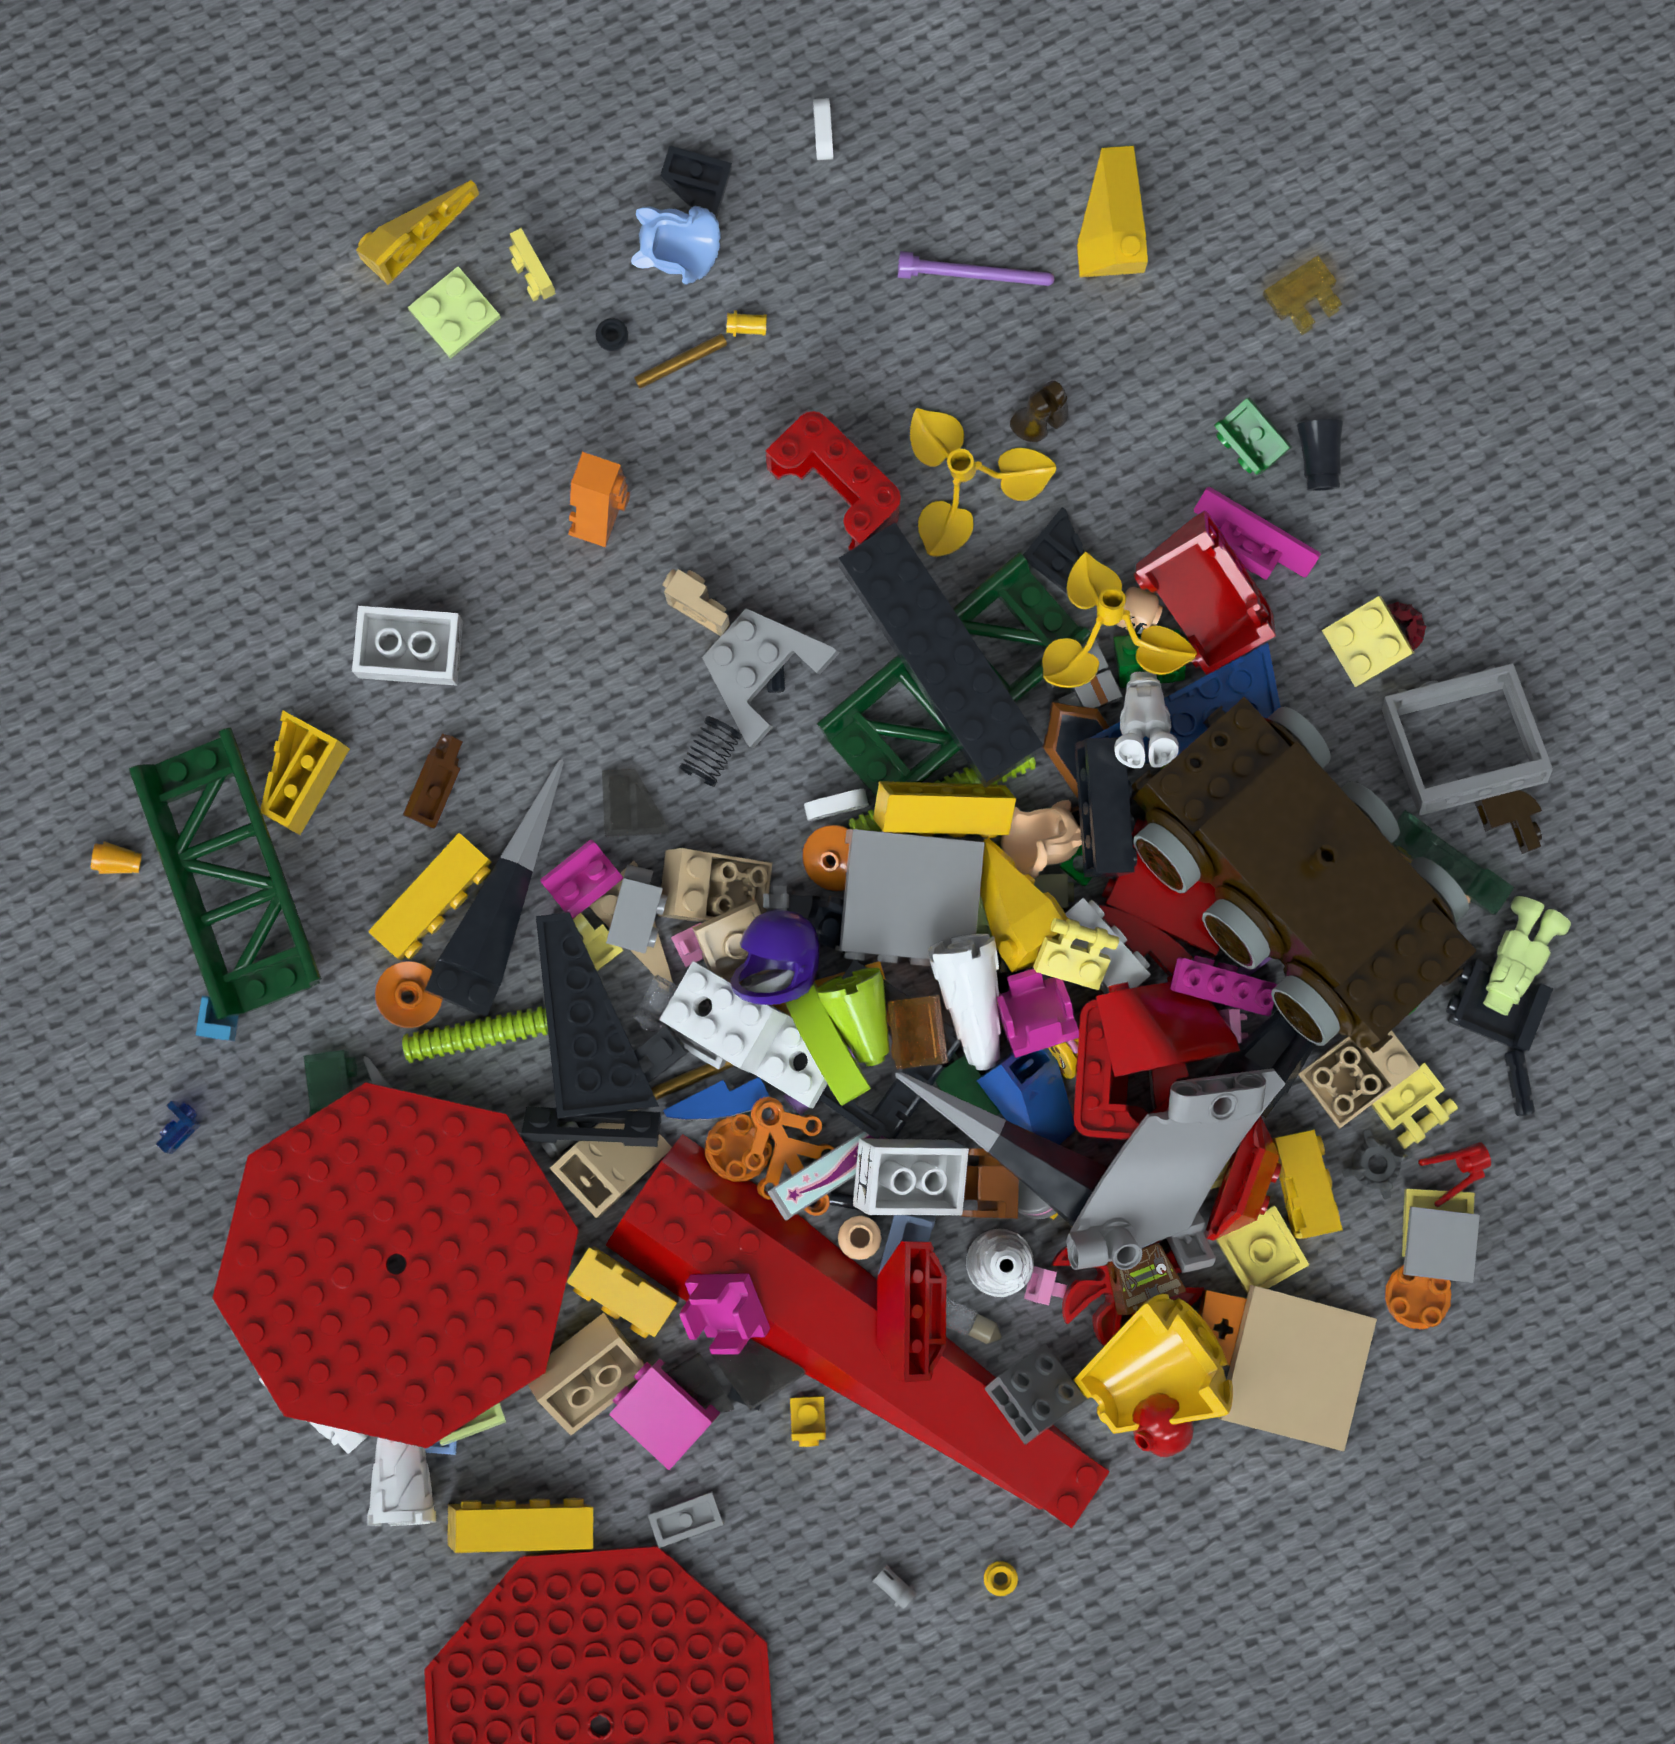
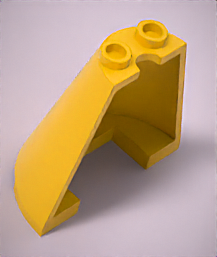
(1159, 1351)

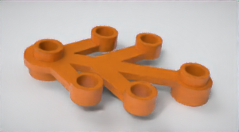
(785, 1147)

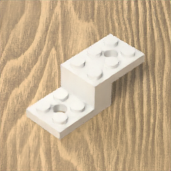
(744, 1034)

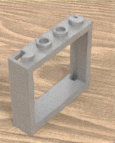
(1479, 786)

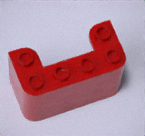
(821, 446)

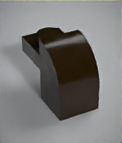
(1516, 810)

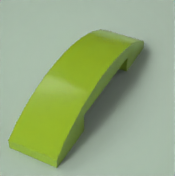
(827, 1047)

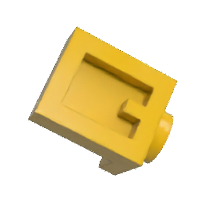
(808, 1420)

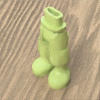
(1519, 957)

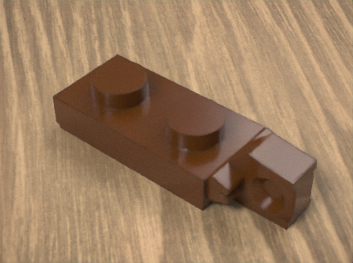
(435, 782)

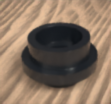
(608, 325)

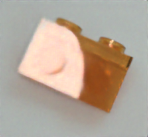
(917, 1032)

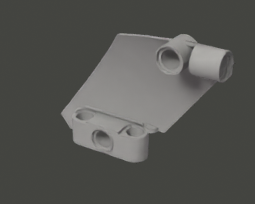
(1168, 1167)

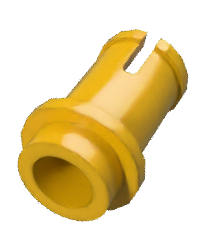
(746, 324)

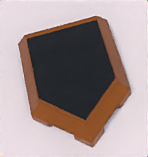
(1066, 727)

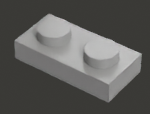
(685, 1519)

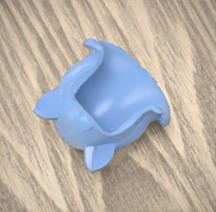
(678, 241)

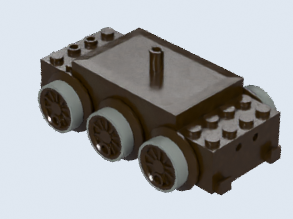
(1302, 875)

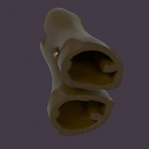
(1043, 407)

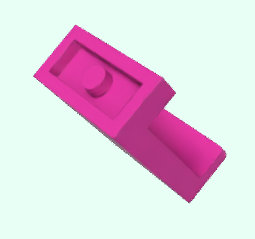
(661, 1414)

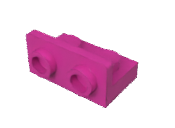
(581, 878)

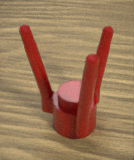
(1468, 1159)

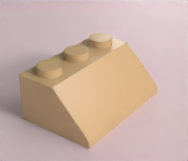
(587, 1374)

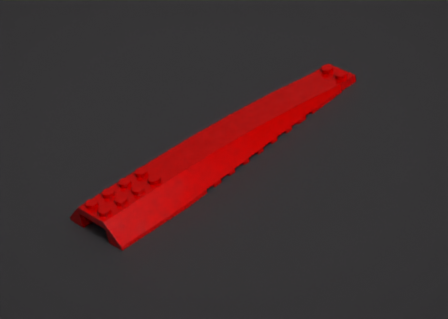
(827, 1324)

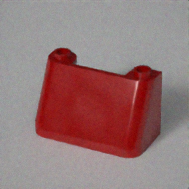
(1208, 593)
(1160, 1028)
(1100, 1096)

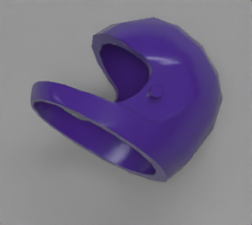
(778, 942)

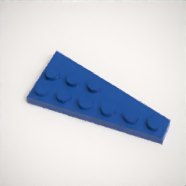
(1189, 707)

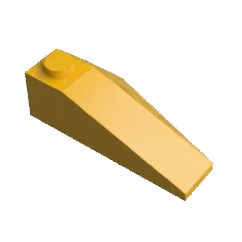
(1113, 223)

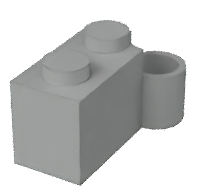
(636, 911)

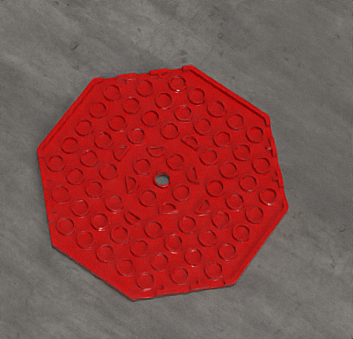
(313, 1283)
(604, 1638)

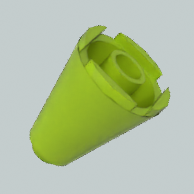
(859, 1013)

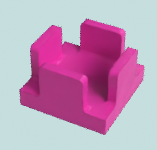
(1036, 1013)
(725, 1309)

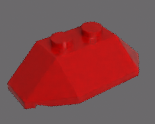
(1245, 1183)
(912, 1311)

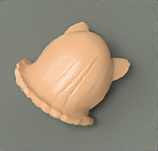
(1042, 838)

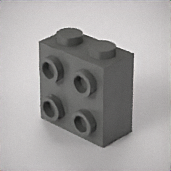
(1035, 1393)

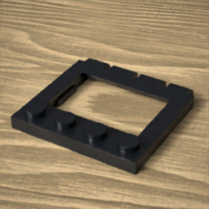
(899, 1096)

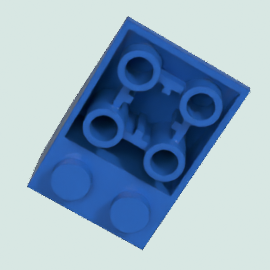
(1031, 1094)

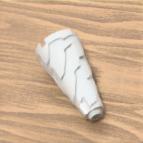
(970, 992)
(985, 1258)
(400, 1486)

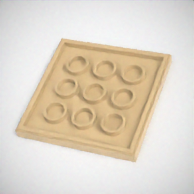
(1298, 1367)

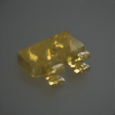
(1299, 288)

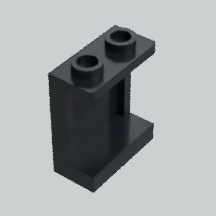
(1513, 1030)

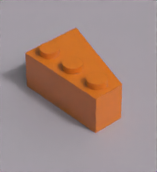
(598, 495)

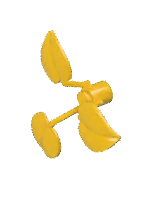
(940, 437)
(1097, 585)

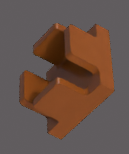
(991, 1187)

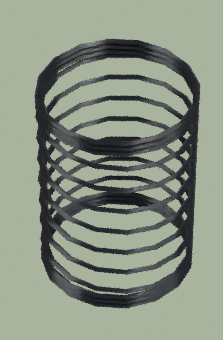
(714, 723)

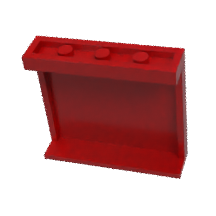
(1155, 903)

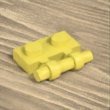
(1072, 962)
(1409, 1097)

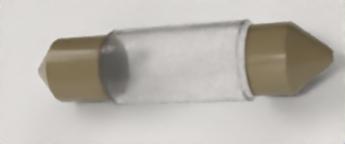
(970, 1323)

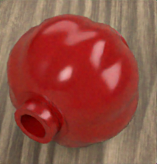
(1156, 1431)

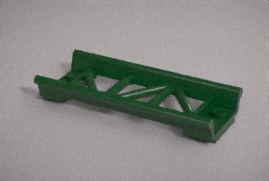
(859, 739)
(249, 984)

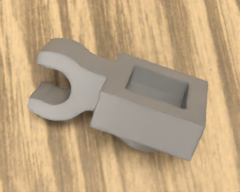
(777, 900)

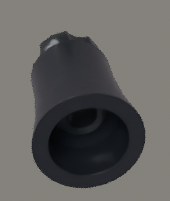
(1321, 453)

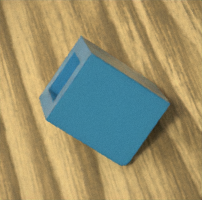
(210, 1027)

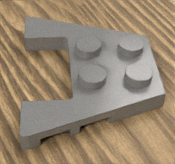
(749, 657)

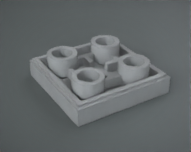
(1441, 1244)

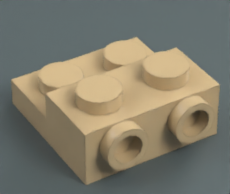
(690, 596)
(721, 940)

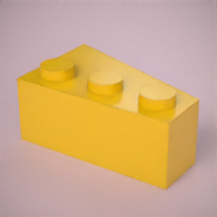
(300, 772)
(1306, 1185)
(621, 1292)

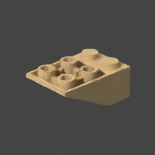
(711, 884)
(1353, 1079)
(606, 1170)

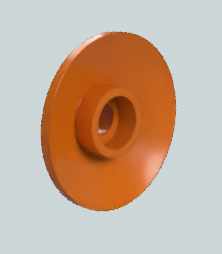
(824, 842)
(402, 978)

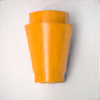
(114, 859)

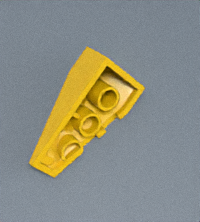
(405, 237)
(1015, 909)

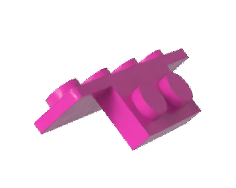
(1255, 539)
(1222, 985)

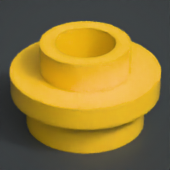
(1006, 1588)

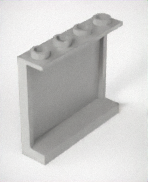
(908, 894)

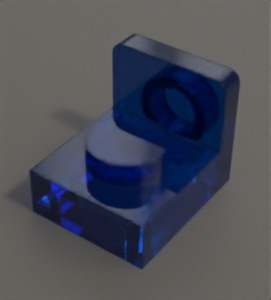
(176, 1133)

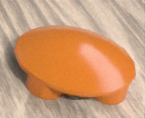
(727, 1144)
(1417, 1300)

